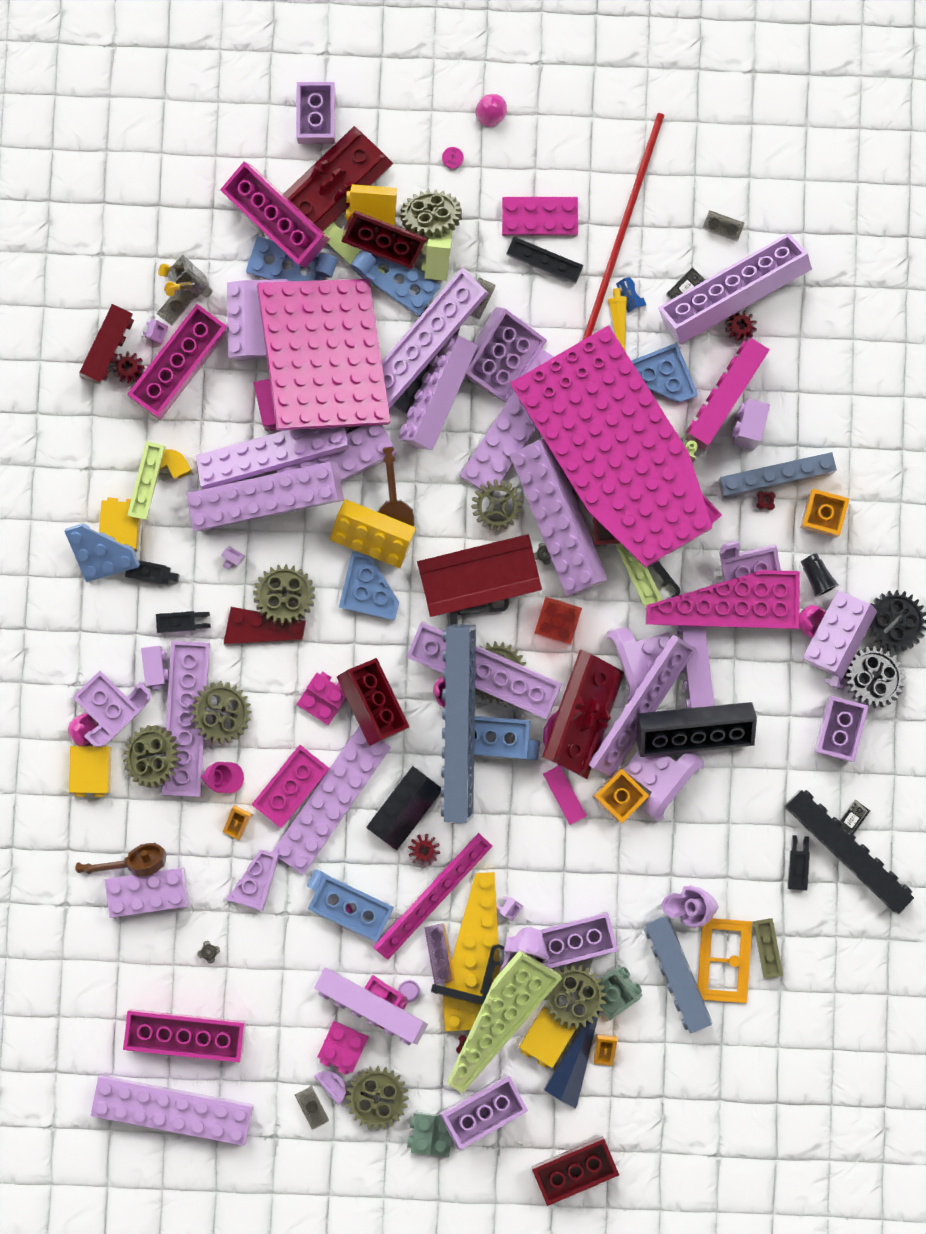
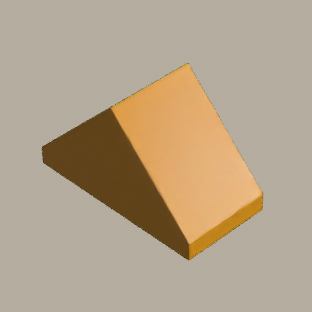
(237, 822)
(605, 1049)

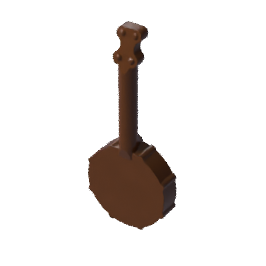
(394, 508)
(141, 861)

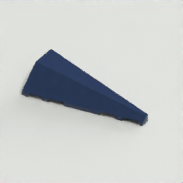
(569, 1075)

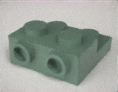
(620, 991)
(429, 1135)

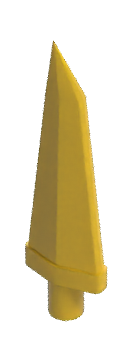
(618, 314)

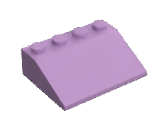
(245, 321)
(503, 353)

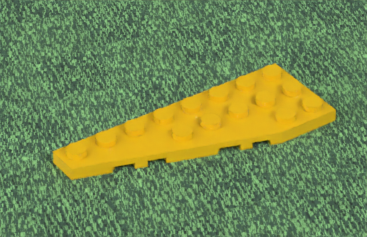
(472, 951)

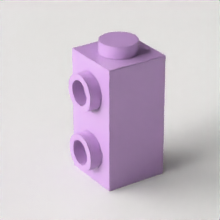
(154, 667)

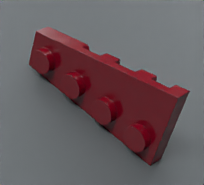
(251, 627)

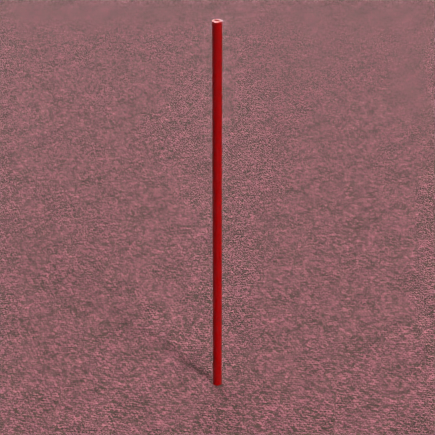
(624, 224)

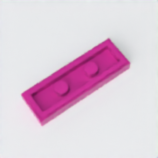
(564, 795)

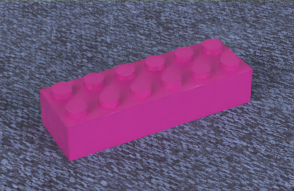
(274, 214)
(178, 362)
(728, 392)
(184, 1035)

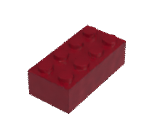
(372, 701)
(575, 1170)

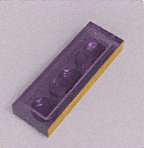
(439, 954)

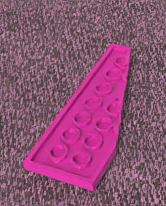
(750, 601)

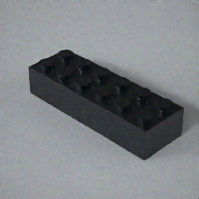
(696, 729)

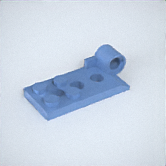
(321, 266)
(367, 266)
(520, 749)
(327, 885)

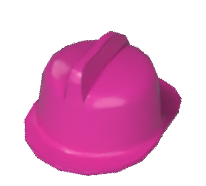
(223, 777)

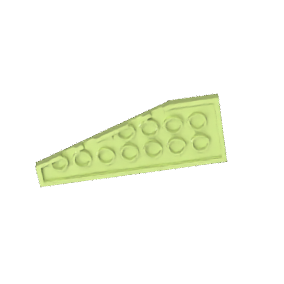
(505, 1009)

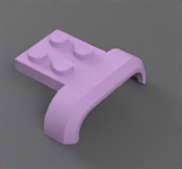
(744, 563)
(636, 656)
(109, 707)
(662, 778)

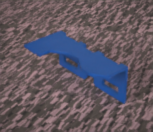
(639, 302)

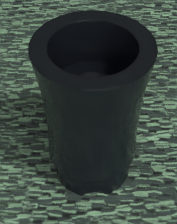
(818, 575)

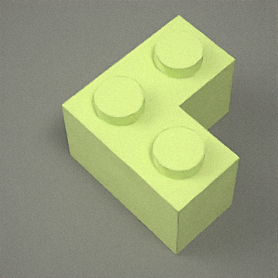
(437, 256)

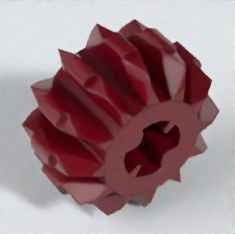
(748, 326)
(123, 363)
(420, 855)

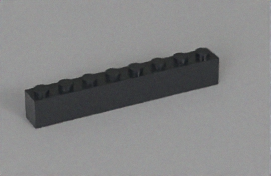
(849, 852)

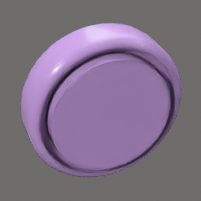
(410, 989)

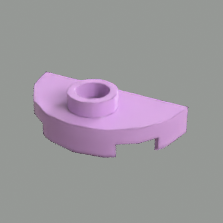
(332, 1084)

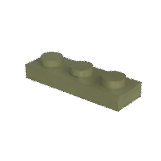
(767, 948)

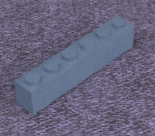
(777, 475)
(678, 973)

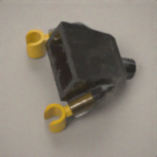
(186, 277)

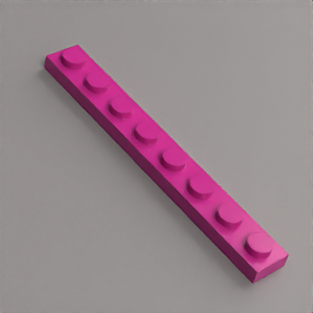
(433, 896)

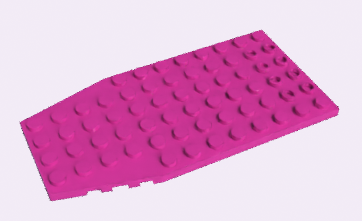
(616, 446)

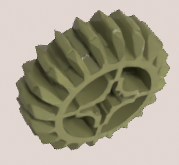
(490, 509)

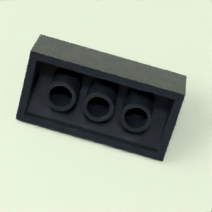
(404, 808)

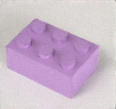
(315, 112)
(750, 424)
(841, 729)

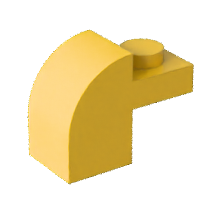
(176, 463)

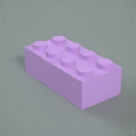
(839, 634)
(146, 893)
(579, 940)
(483, 1112)

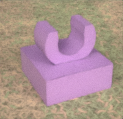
(156, 331)
(232, 557)
(836, 682)
(510, 908)

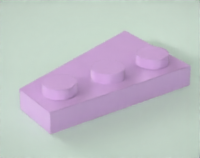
(255, 884)

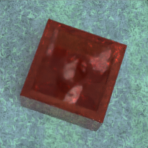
(557, 621)

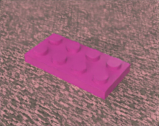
(539, 216)
(290, 786)

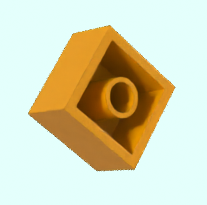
(824, 513)
(620, 796)

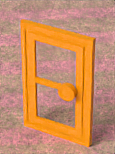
(742, 961)

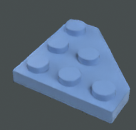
(667, 373)
(99, 553)
(367, 589)

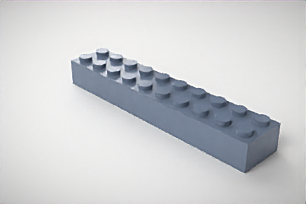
(459, 723)

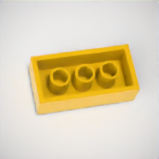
(372, 533)

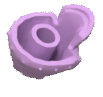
(692, 906)
(530, 942)

